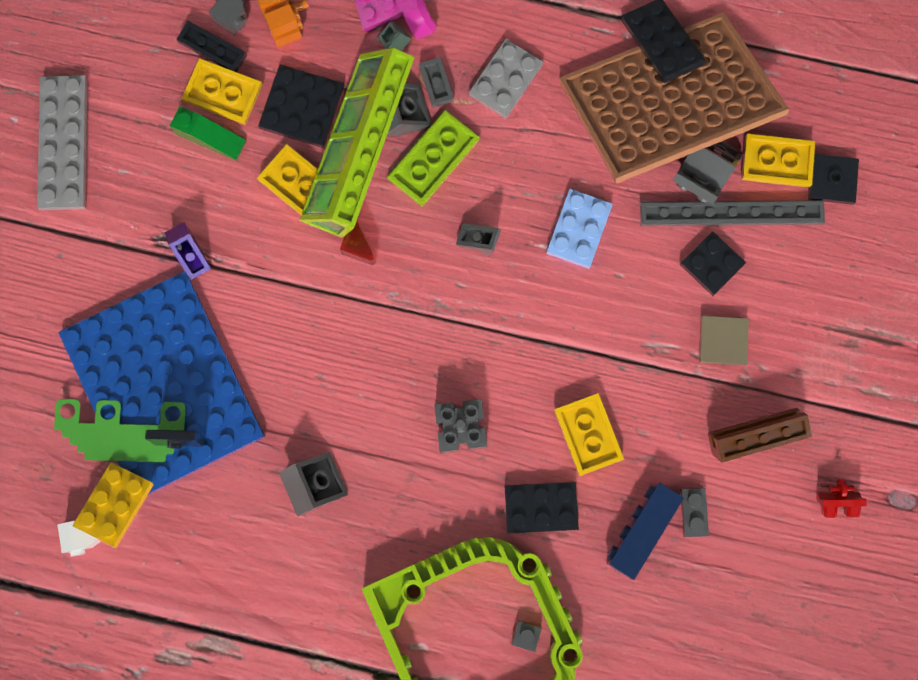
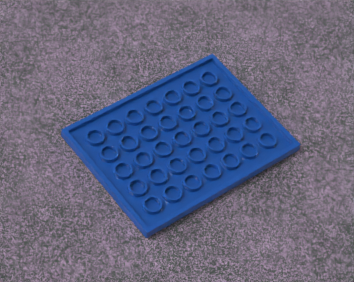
(160, 352)

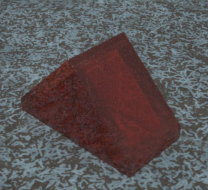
(356, 246)

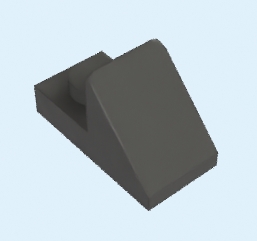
(478, 238)

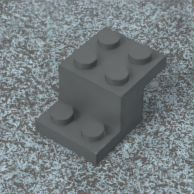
(708, 171)

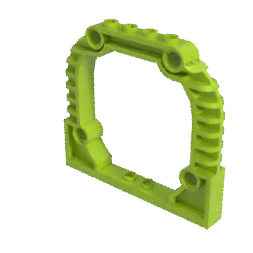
(389, 597)

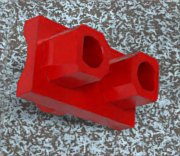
(841, 496)

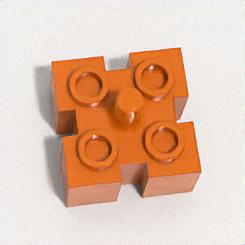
(283, 19)

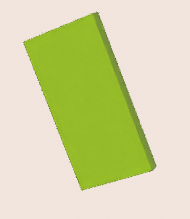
(433, 158)

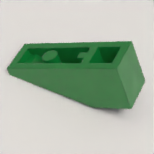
(206, 133)

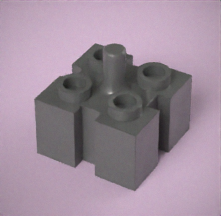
(460, 426)

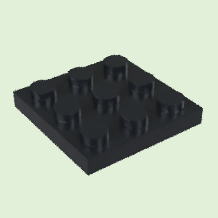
(301, 106)

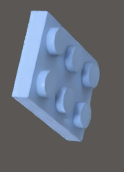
(579, 228)

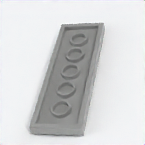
(62, 143)

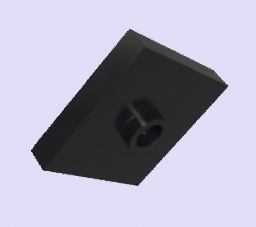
(834, 179)
(174, 438)

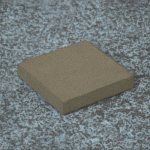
(724, 340)

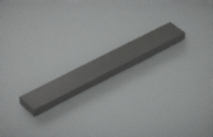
(732, 213)

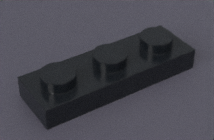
(211, 47)

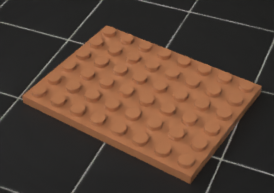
(649, 123)

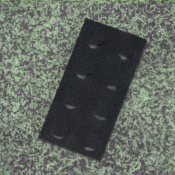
(663, 40)

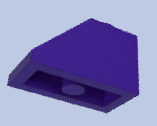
(187, 250)

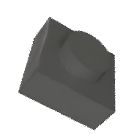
(526, 636)

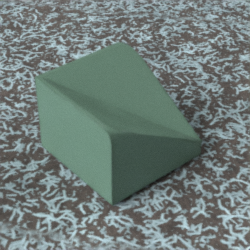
(394, 36)

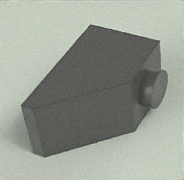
(229, 14)

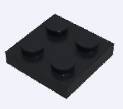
(712, 263)

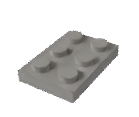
(506, 78)

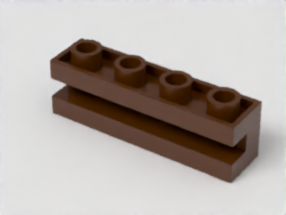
(759, 434)

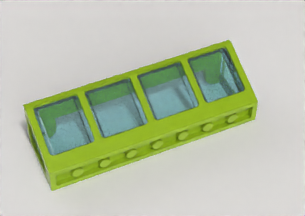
(356, 141)

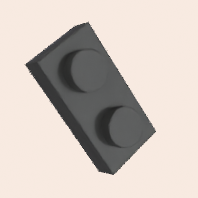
(436, 82)
(694, 512)

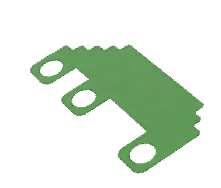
(115, 441)

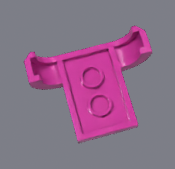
(379, 12)

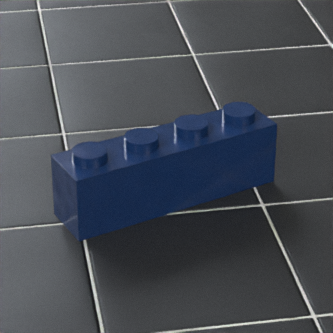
(645, 530)

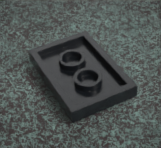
(541, 507)

